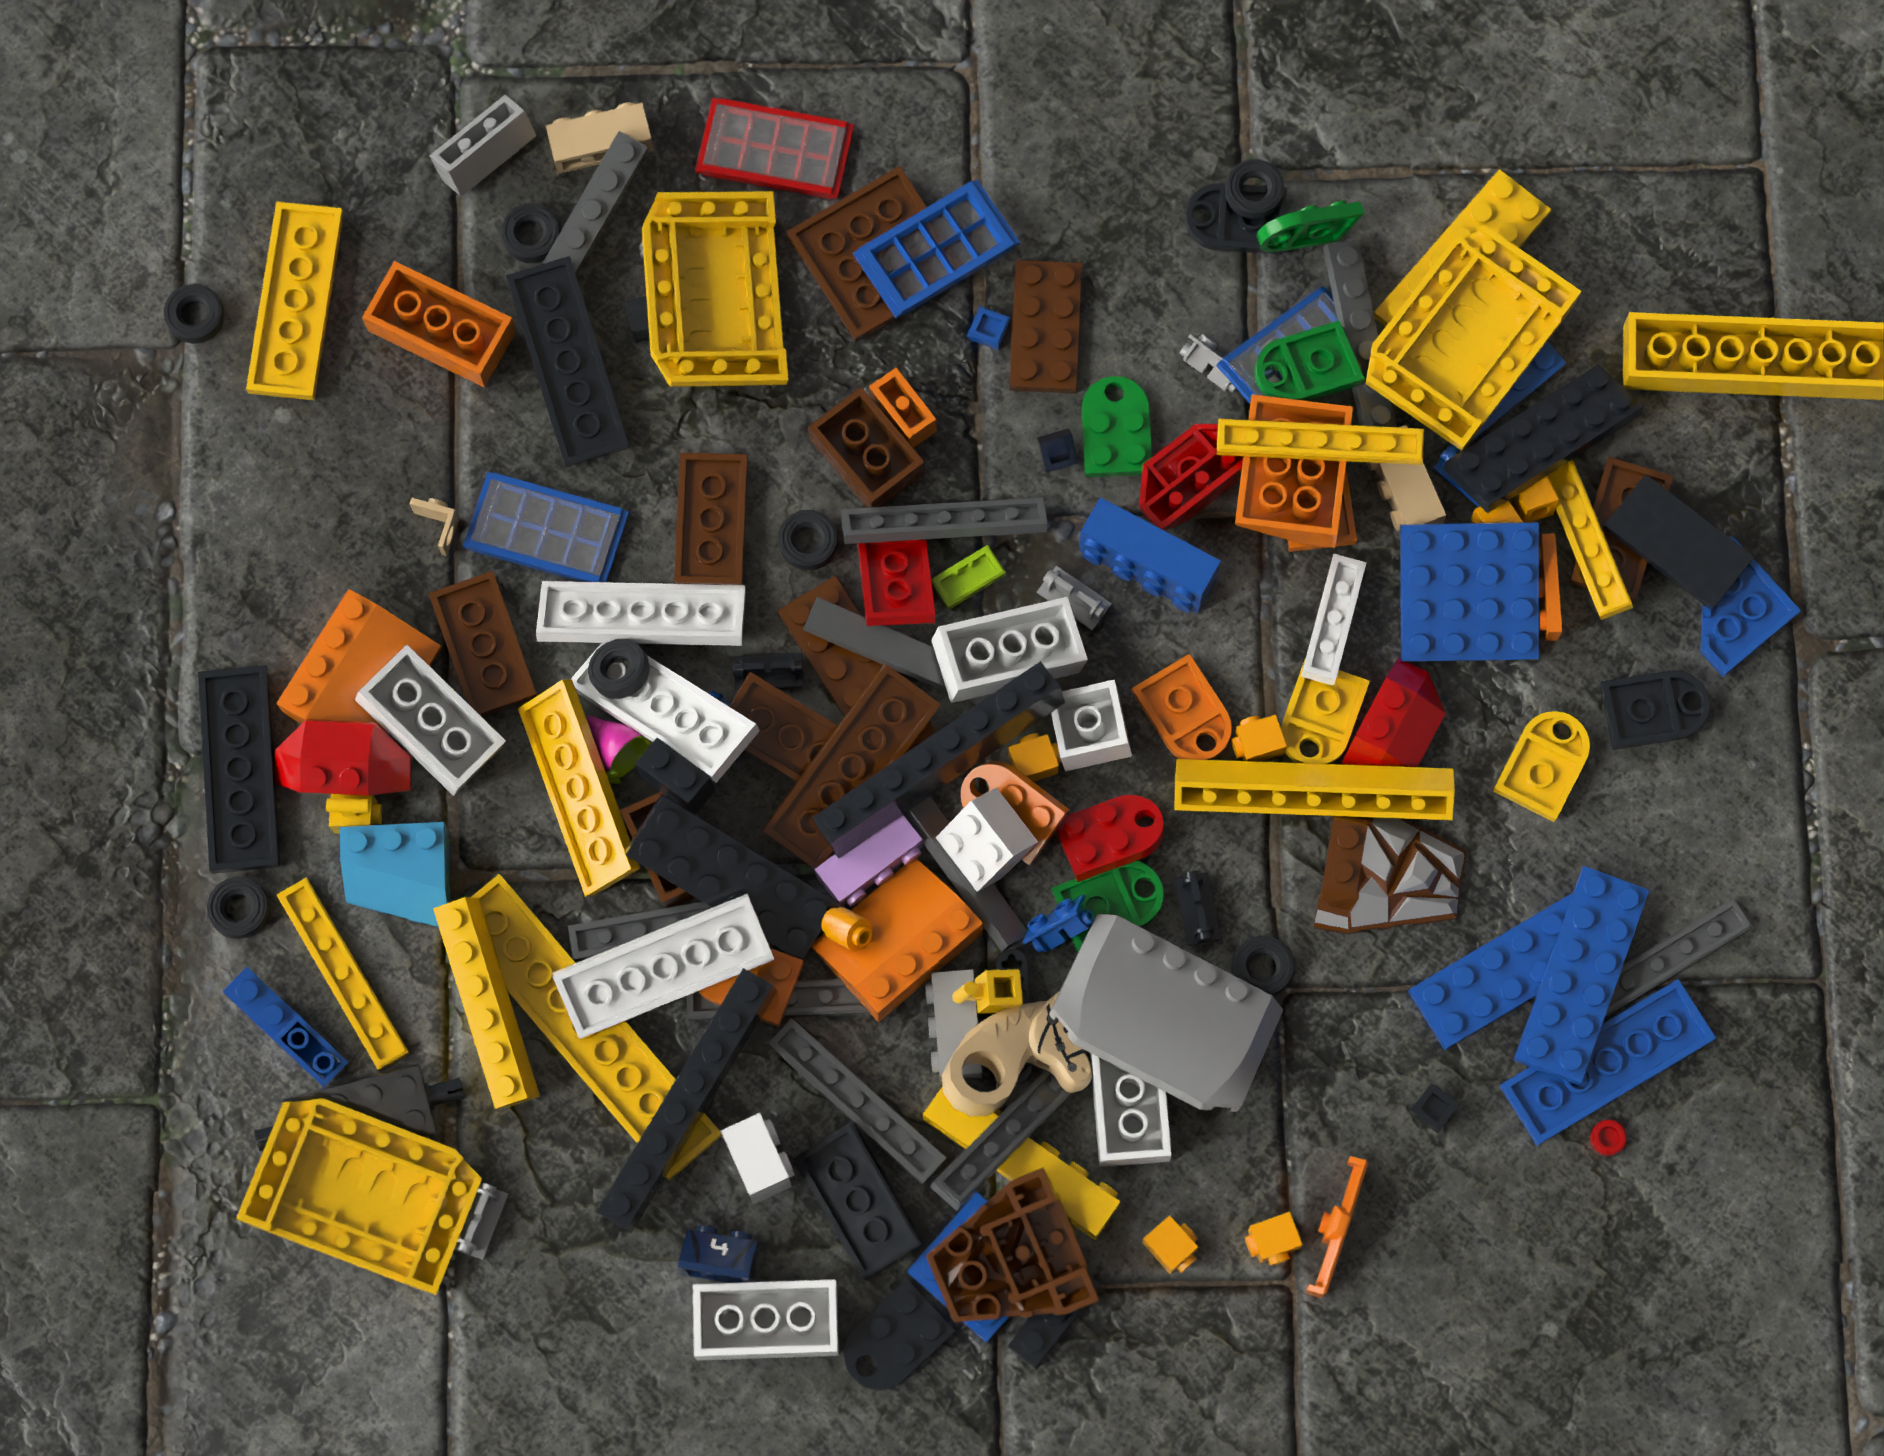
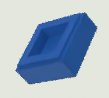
(989, 328)

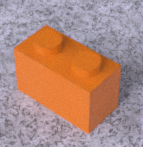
(903, 407)

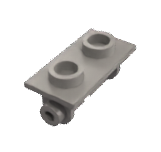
(1204, 353)
(1085, 603)
(481, 1221)

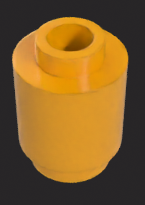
(847, 928)

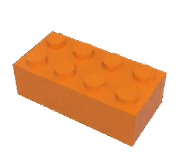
(439, 324)

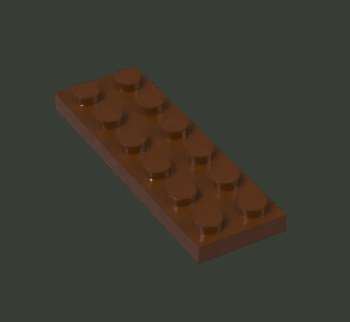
(839, 669)
(865, 742)

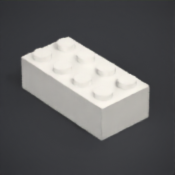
(996, 648)
(430, 720)
(1128, 1117)
(765, 1320)

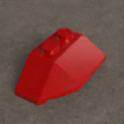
(1186, 477)
(1398, 721)
(342, 759)

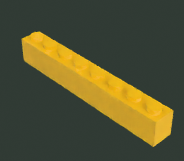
(1314, 789)

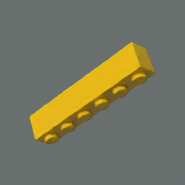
(486, 1002)
(1085, 1203)

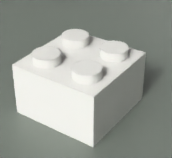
(1091, 726)
(986, 839)
(756, 1158)

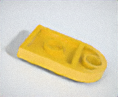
(1322, 716)
(1543, 766)

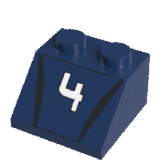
(718, 1256)

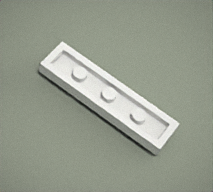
(1333, 619)

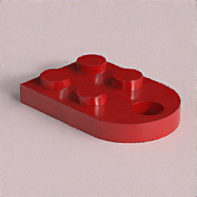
(1108, 835)

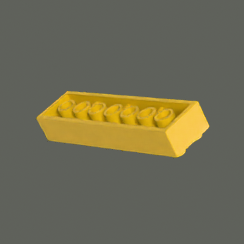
(1753, 356)

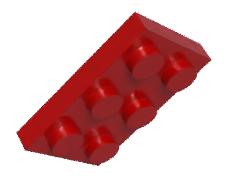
(896, 582)

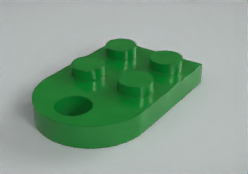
(1310, 226)
(1310, 364)
(1115, 432)
(1115, 895)

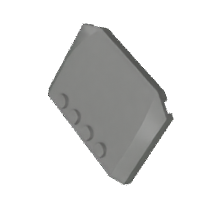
(1165, 1015)

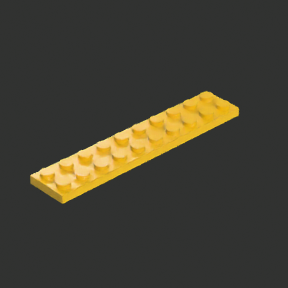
(609, 1061)

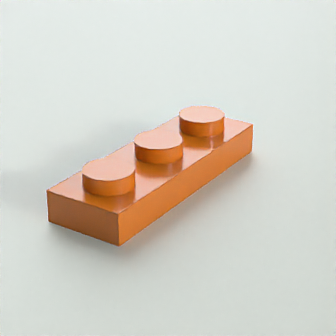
(1550, 615)

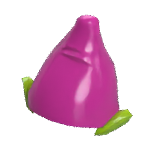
(617, 746)

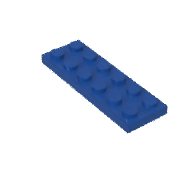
(1581, 975)
(1490, 978)
(1625, 1055)

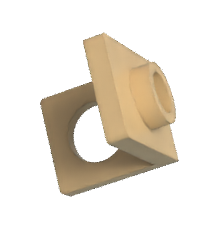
(439, 511)

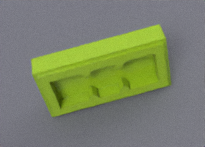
(968, 577)

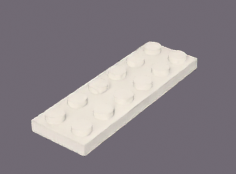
(641, 613)
(676, 713)
(663, 966)

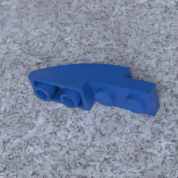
(285, 1026)

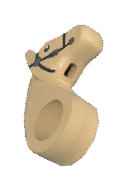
(1004, 1046)

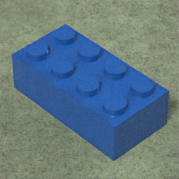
(1148, 556)

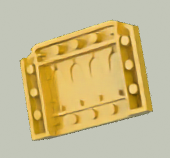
(714, 289)
(1468, 334)
(361, 1192)

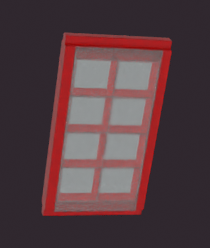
(774, 148)

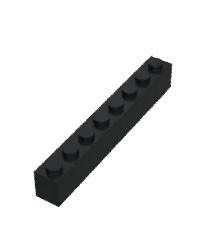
(939, 759)
(687, 1100)

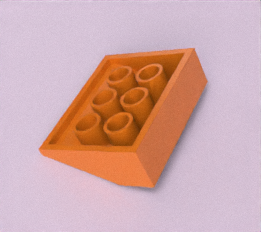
(1293, 496)
(346, 657)
(915, 933)

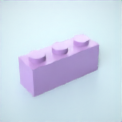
(870, 862)

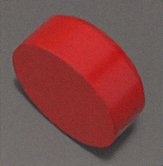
(1608, 1137)

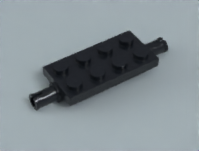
(391, 1096)

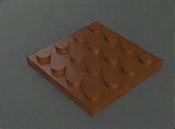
(835, 233)

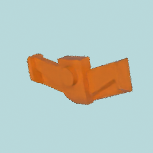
(1335, 1227)

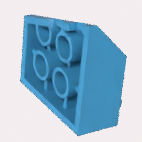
(397, 868)

